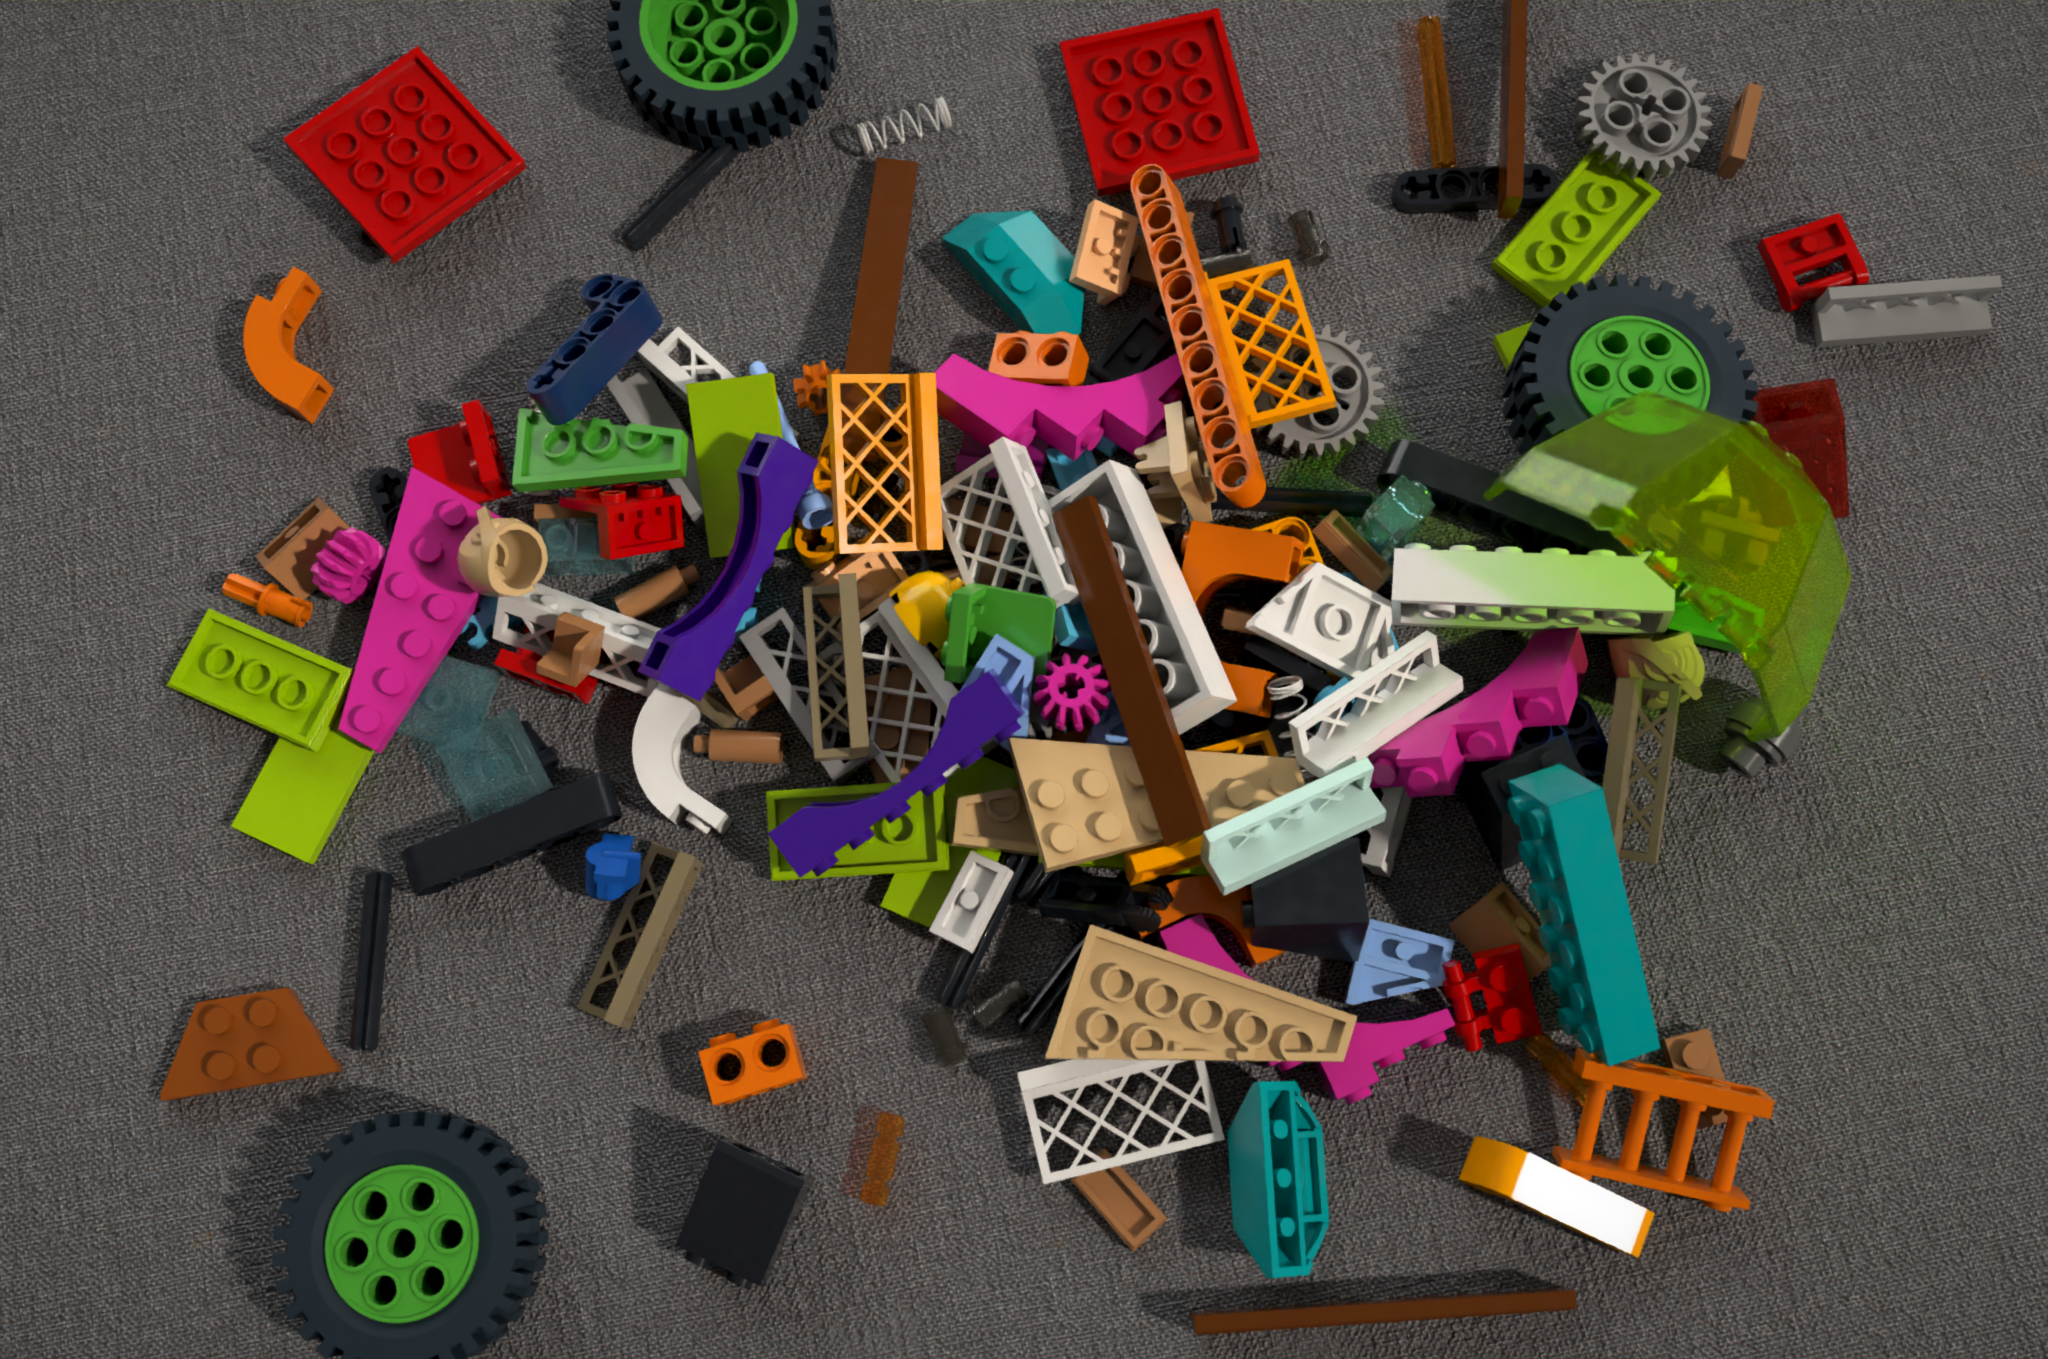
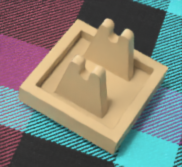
(1179, 464)

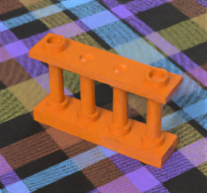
(1694, 1095)

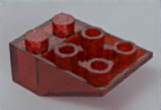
(1811, 426)

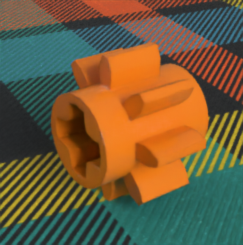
(808, 387)

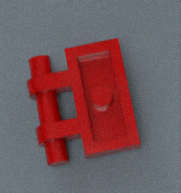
(1506, 995)

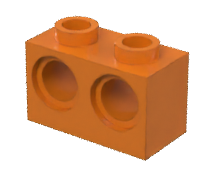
(1040, 358)
(755, 1074)

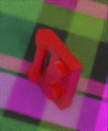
(1809, 249)

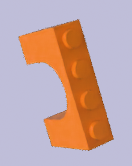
(1225, 554)

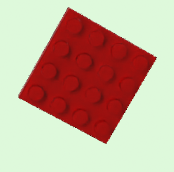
(1159, 98)
(405, 154)

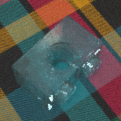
(1396, 516)
(575, 549)

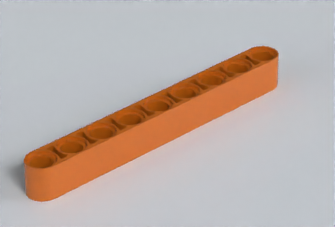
(1159, 205)

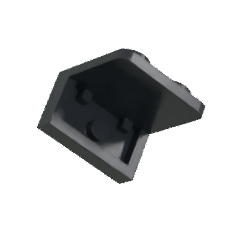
(1272, 657)

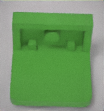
(984, 610)

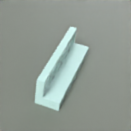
(1291, 827)

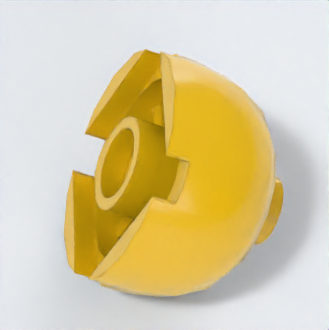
(924, 604)

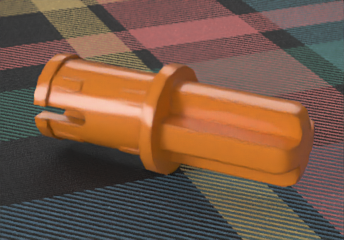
(268, 599)

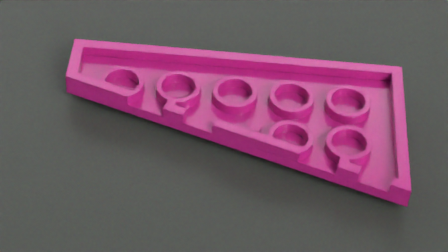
(415, 611)

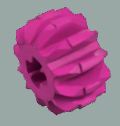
(348, 565)
(1089, 688)

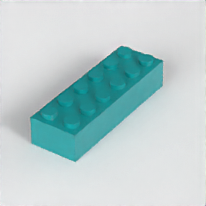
(1583, 913)

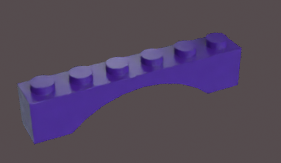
(769, 488)
(822, 828)

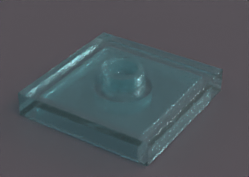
(450, 702)
(494, 765)

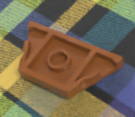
(247, 1045)

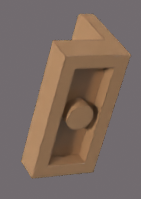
(295, 548)
(1501, 921)

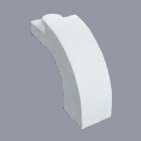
(656, 750)

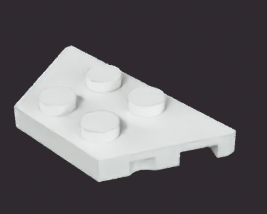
(1329, 622)

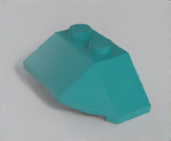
(1020, 269)
(1278, 1179)

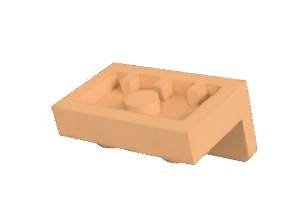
(1104, 251)
(875, 574)

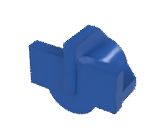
(611, 867)

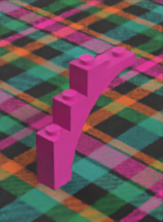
(1063, 416)
(1487, 725)
(1368, 1041)

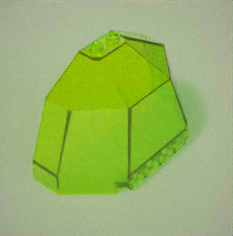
(1717, 513)

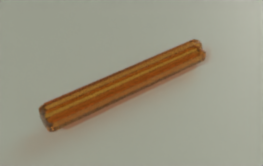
(1436, 92)

